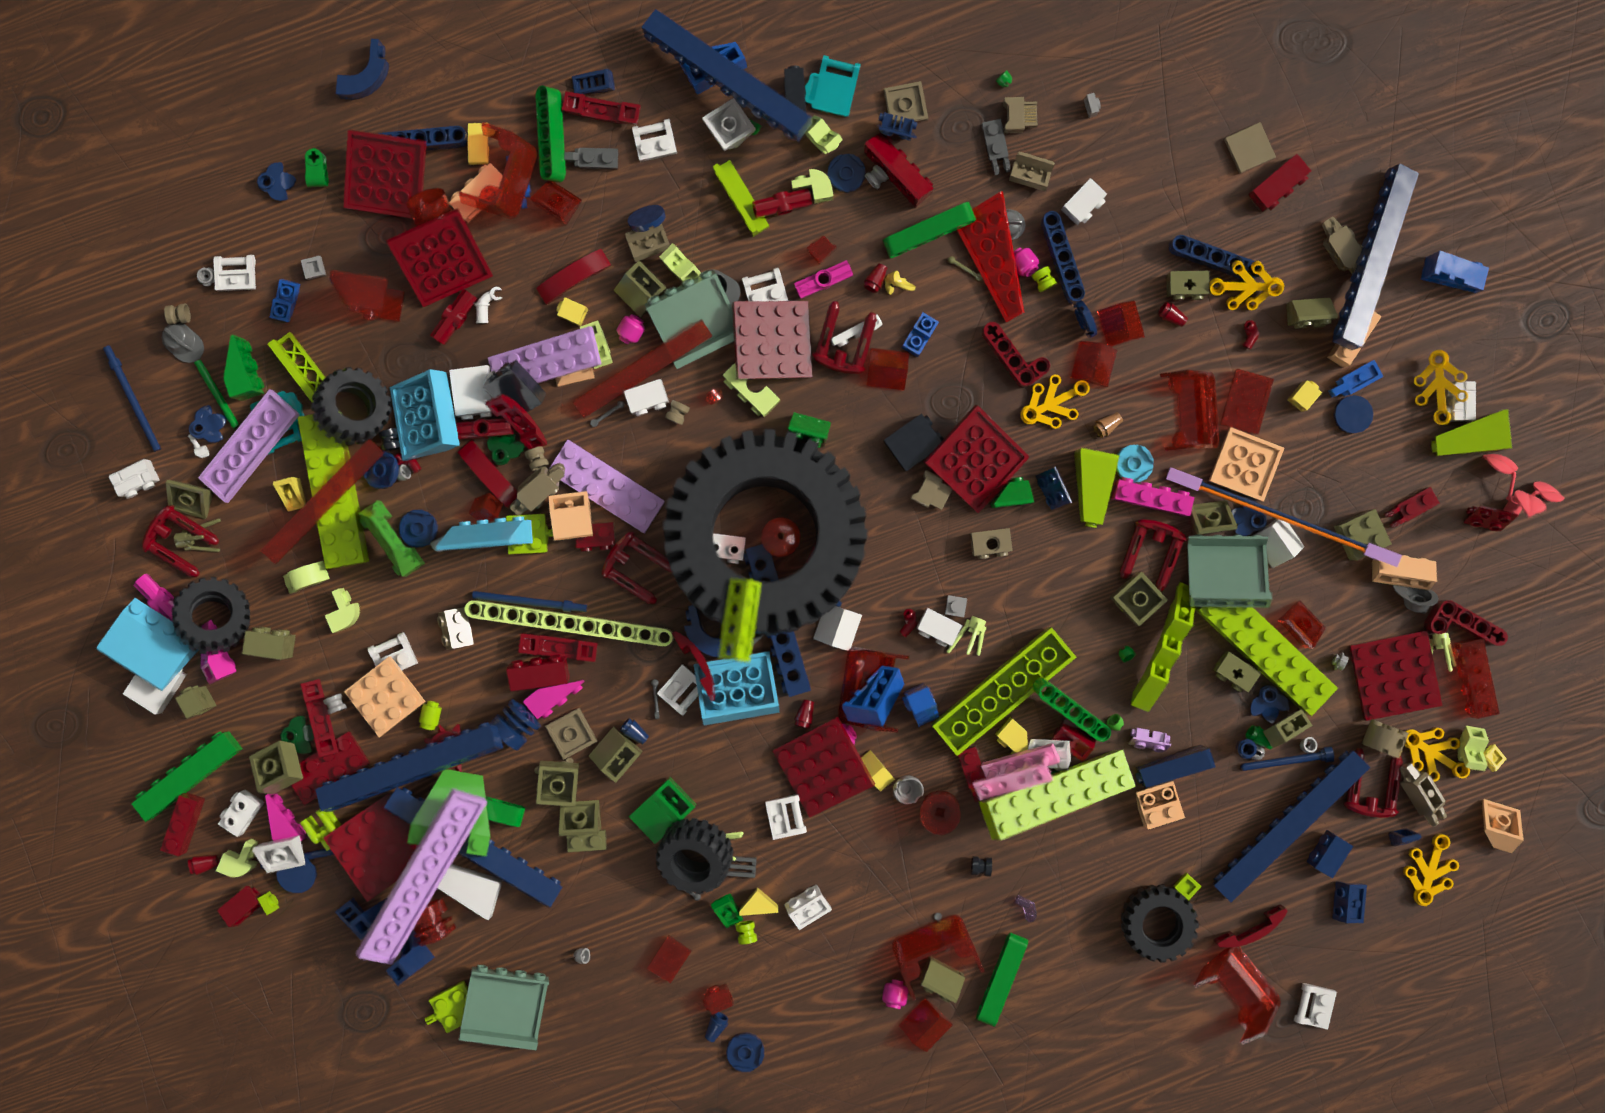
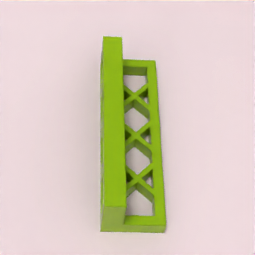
(739, 196)
(291, 366)
(743, 620)

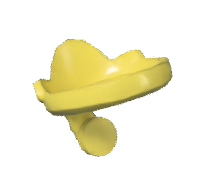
(894, 278)

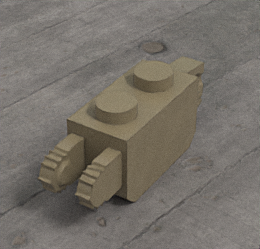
(1341, 245)
(537, 488)
(1423, 793)

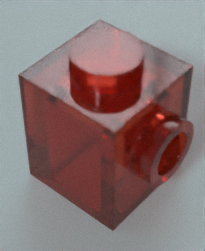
(718, 998)

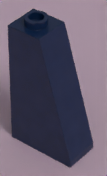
(1175, 766)

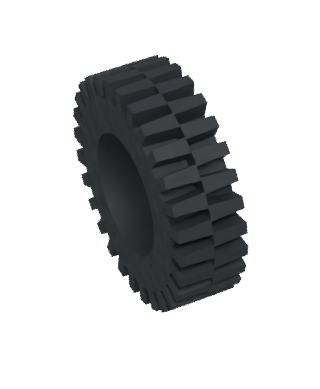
(778, 464)

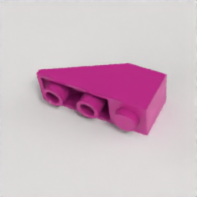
(217, 665)
(546, 698)
(282, 819)

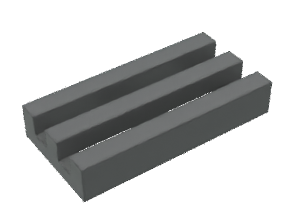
(738, 866)

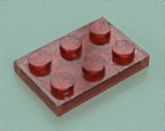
(1247, 401)

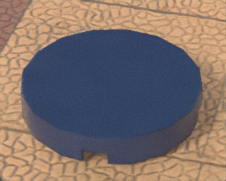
(846, 173)
(646, 217)
(1085, 319)
(1353, 414)
(383, 472)
(418, 528)
(298, 878)
(745, 1052)

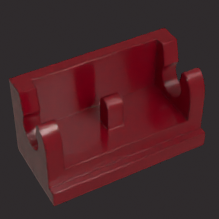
(1080, 741)
(240, 906)

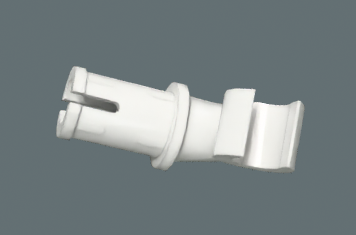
(482, 305)

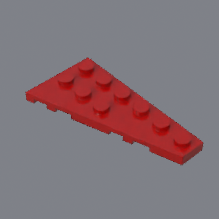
(993, 254)

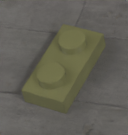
(587, 842)

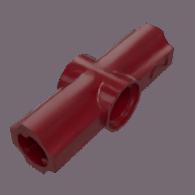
(782, 203)
(453, 317)
(495, 427)

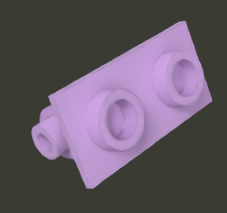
(1141, 740)

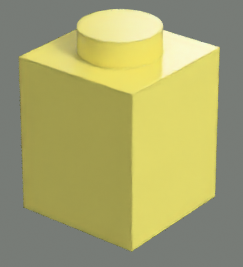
(571, 311)
(1305, 395)

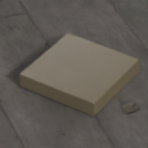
(906, 101)
(1250, 148)
(571, 733)

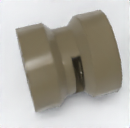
(177, 314)
(677, 412)
(536, 458)

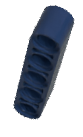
(431, 134)
(1062, 248)
(1206, 253)

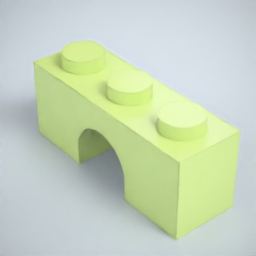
(762, 401)

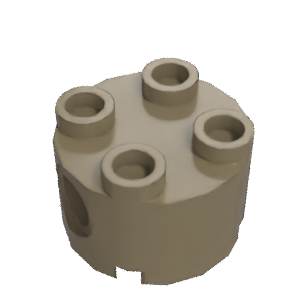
(1385, 738)

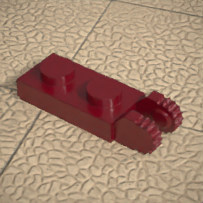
(1413, 506)
(972, 768)

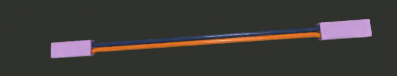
(1371, 550)

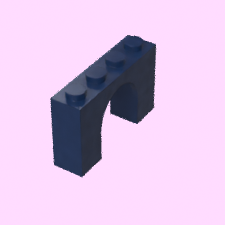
(412, 955)

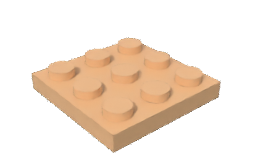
(1246, 464)
(384, 696)

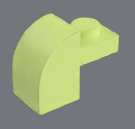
(822, 136)
(816, 181)
(679, 264)
(602, 344)
(306, 576)
(347, 612)
(1471, 749)
(237, 864)

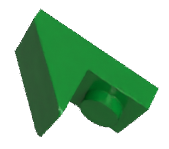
(727, 910)

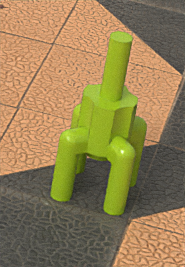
(316, 833)

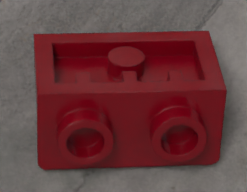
(602, 536)

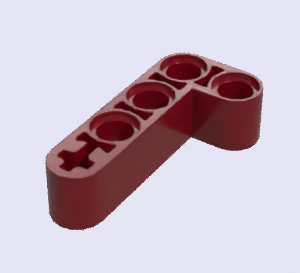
(1012, 352)
(1468, 625)

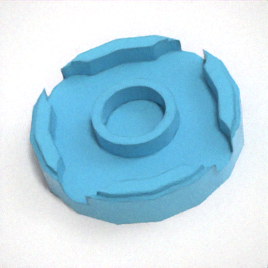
(1135, 463)

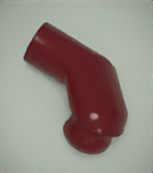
(1252, 334)
(413, 464)
(910, 622)

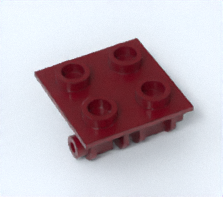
(1489, 518)

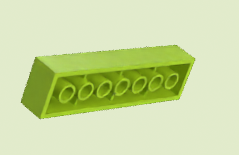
(340, 527)
(1271, 655)
(1002, 690)
(1067, 792)

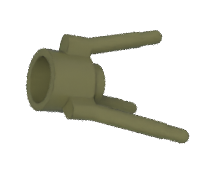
(186, 539)

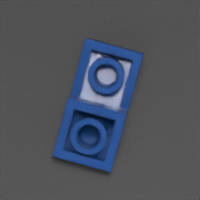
(285, 300)
(920, 334)

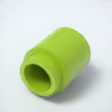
(430, 715)

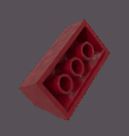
(898, 169)

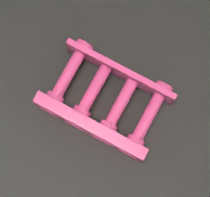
(1016, 771)

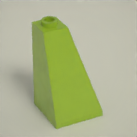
(1483, 435)
(1094, 481)

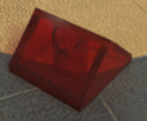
(556, 201)
(1121, 323)
(1094, 363)
(888, 369)
(1303, 625)
(925, 1025)

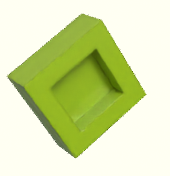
(1187, 886)
(268, 902)

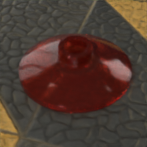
(776, 546)

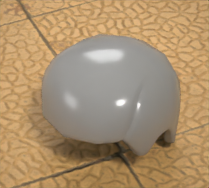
(908, 789)

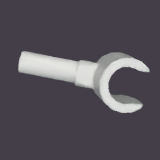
(199, 451)

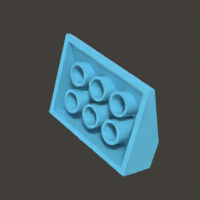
(424, 415)
(487, 534)
(146, 645)
(740, 689)

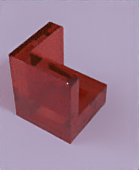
(821, 249)
(486, 507)

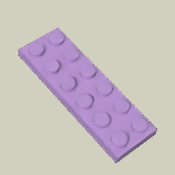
(554, 356)
(248, 446)
(608, 487)

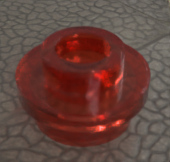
(713, 396)

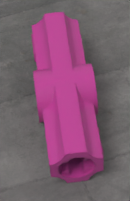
(835, 274)
(158, 597)

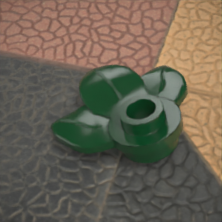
(504, 444)
(302, 734)

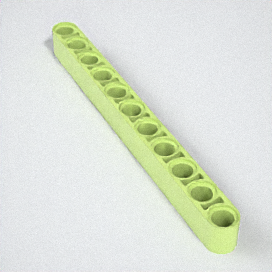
(560, 618)

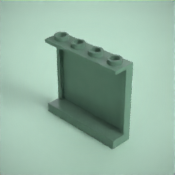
(689, 303)
(1228, 571)
(503, 1007)

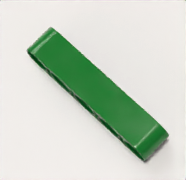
(550, 134)
(929, 230)
(1079, 713)
(505, 812)
(1002, 979)

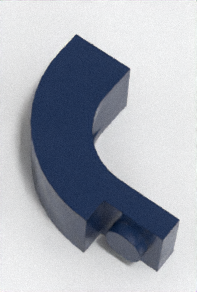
(369, 79)
(696, 634)

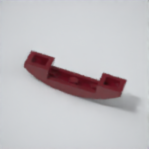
(601, 109)
(573, 275)
(520, 420)
(488, 473)
(560, 646)
(687, 646)
(319, 718)
(1255, 933)

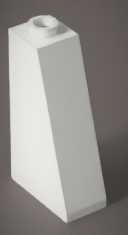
(472, 889)

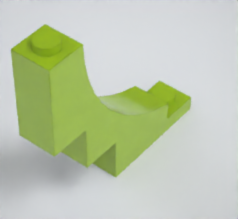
(1166, 652)

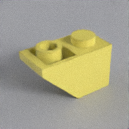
(1013, 735)

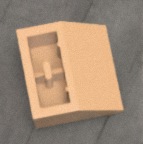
(570, 515)
(1159, 805)

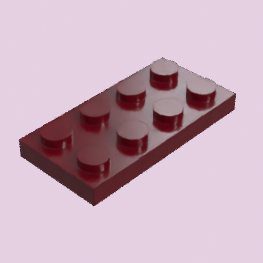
(329, 768)

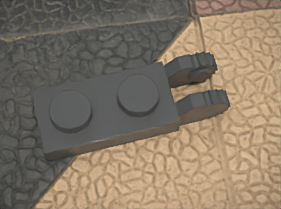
(996, 144)

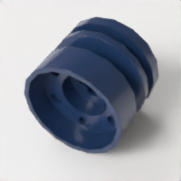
(518, 721)

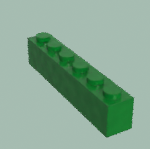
(186, 776)

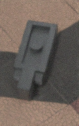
(593, 158)

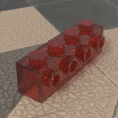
(1476, 678)

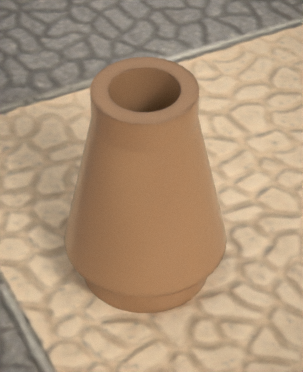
(1106, 425)

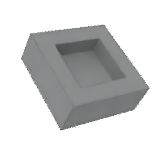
(1092, 105)
(313, 267)
(955, 606)

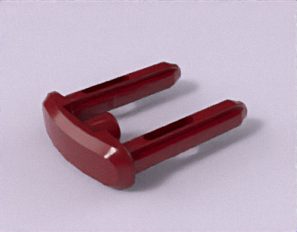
(838, 362)
(157, 527)
(1161, 530)
(617, 554)
(1370, 808)

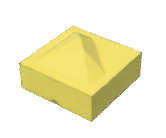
(1494, 757)

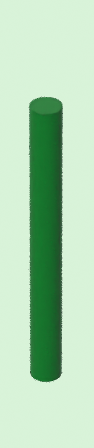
(216, 393)

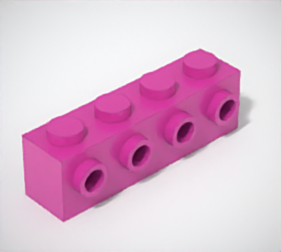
(1153, 498)

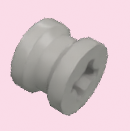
(876, 177)
(334, 703)

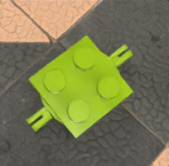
(539, 533)
(449, 1006)

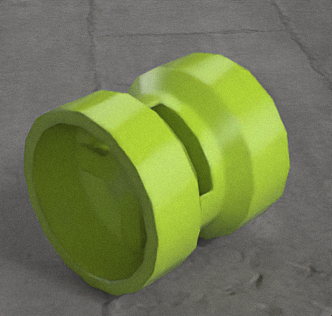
(1047, 282)
(746, 932)

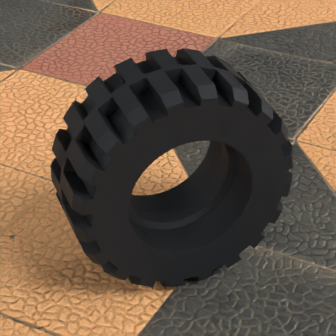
(367, 389)
(204, 592)
(699, 837)
(1179, 938)

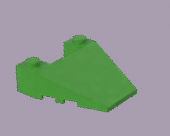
(403, 559)
(463, 782)

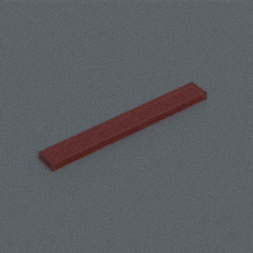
(642, 368)
(322, 501)

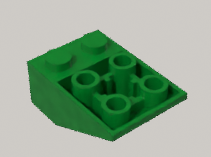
(240, 371)
(809, 428)
(662, 809)

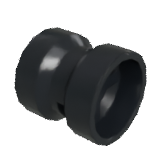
(389, 439)
(981, 866)

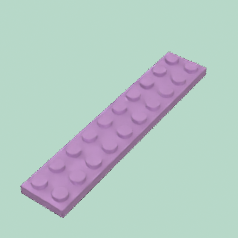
(421, 877)

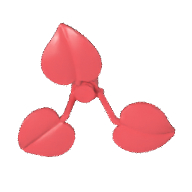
(1522, 500)

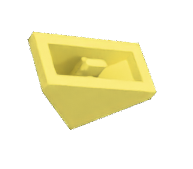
(291, 493)
(877, 771)
(758, 904)

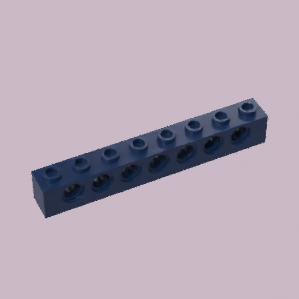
(801, 684)

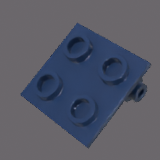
(904, 132)
(1053, 488)

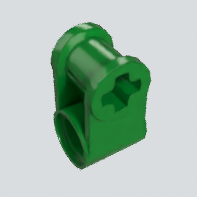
(316, 172)

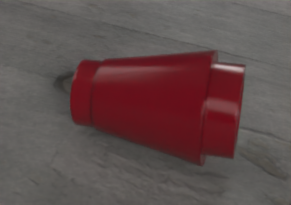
(875, 279)
(1172, 314)
(805, 714)
(201, 864)

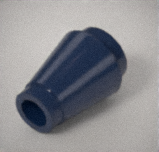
(634, 731)
(1250, 749)
(716, 1026)

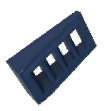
(606, 73)
(1403, 837)
(346, 917)

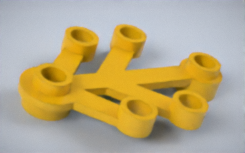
(1248, 287)
(1440, 384)
(1051, 403)
(1431, 752)
(1430, 872)

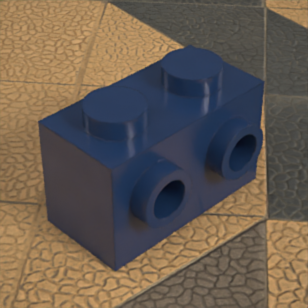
(1329, 853)

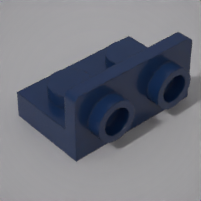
(1349, 902)

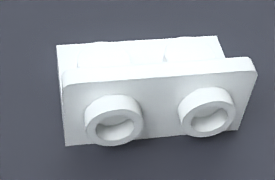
(807, 907)

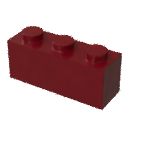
(1280, 183)
(538, 673)
(182, 824)

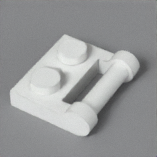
(657, 146)
(234, 279)
(769, 293)
(404, 658)
(676, 686)
(779, 818)
(1321, 1006)

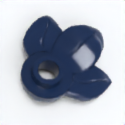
(279, 181)
(211, 425)
(1245, 519)
(1269, 706)

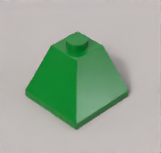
(1014, 493)

